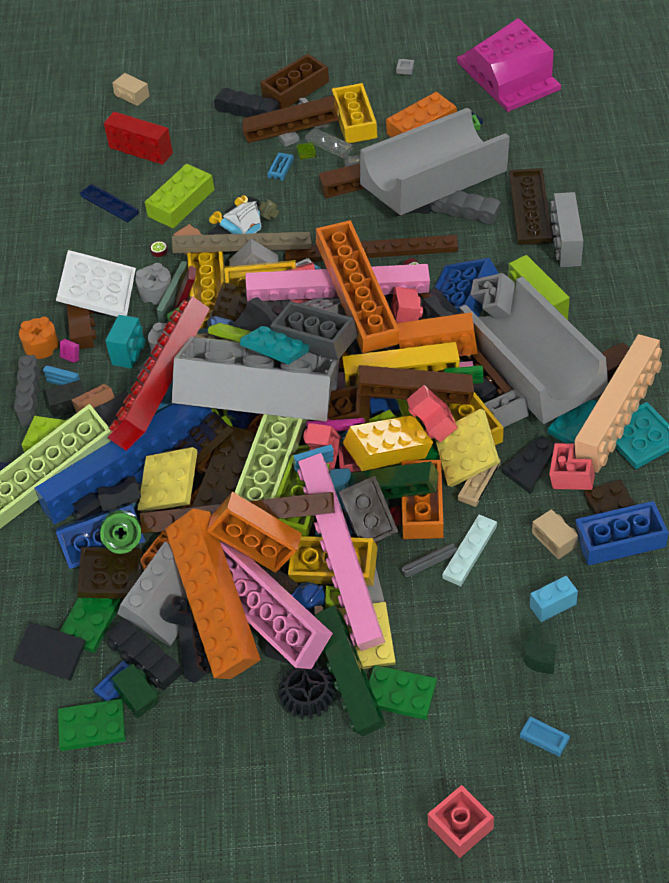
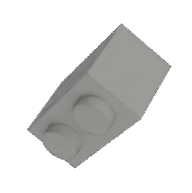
(508, 407)

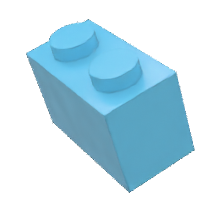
(553, 598)

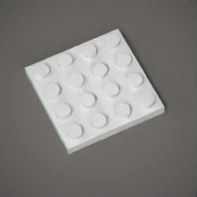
(96, 284)

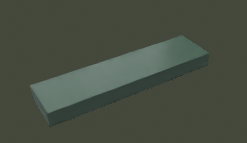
(171, 293)

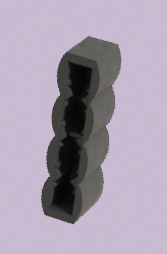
(468, 206)
(27, 389)

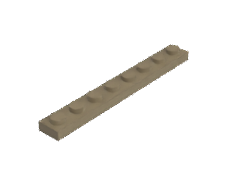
(235, 242)

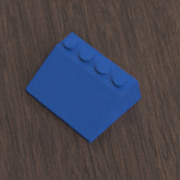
(457, 281)

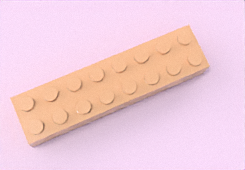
(619, 401)

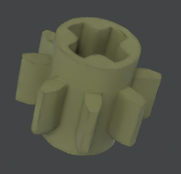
(268, 209)

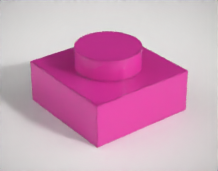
(69, 350)

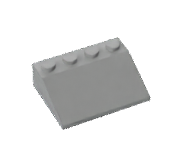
(151, 592)

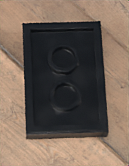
(50, 651)

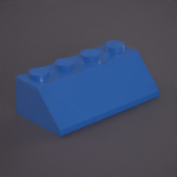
(621, 533)
(85, 534)

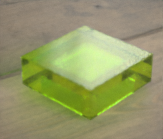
(306, 150)

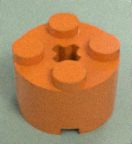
(38, 337)

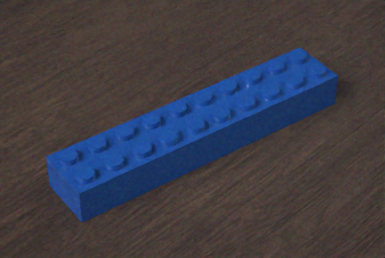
(113, 465)

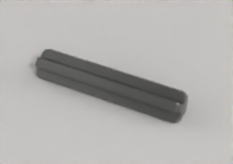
(428, 560)

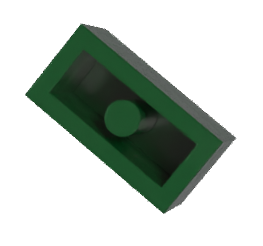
(135, 690)

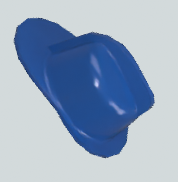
(310, 595)

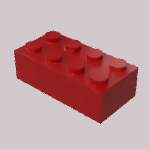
(138, 137)

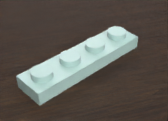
(469, 550)

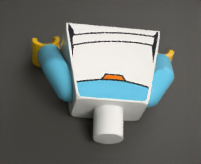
(240, 220)

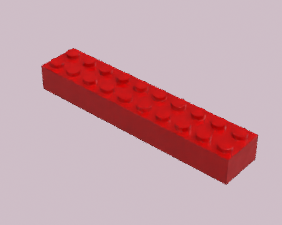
(157, 376)

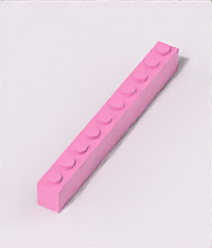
(318, 283)
(342, 558)

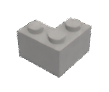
(253, 254)
(494, 294)

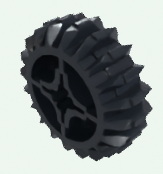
(294, 689)

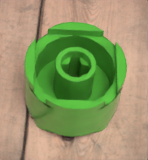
(112, 523)

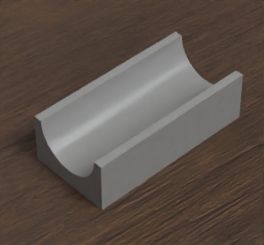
(431, 162)
(541, 354)
(244, 380)

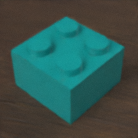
(125, 341)

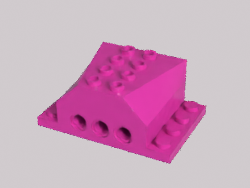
(512, 66)

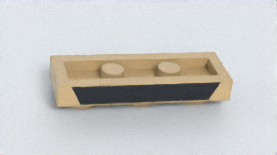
(476, 486)

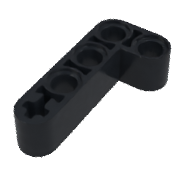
(194, 657)

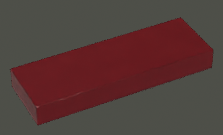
(186, 286)

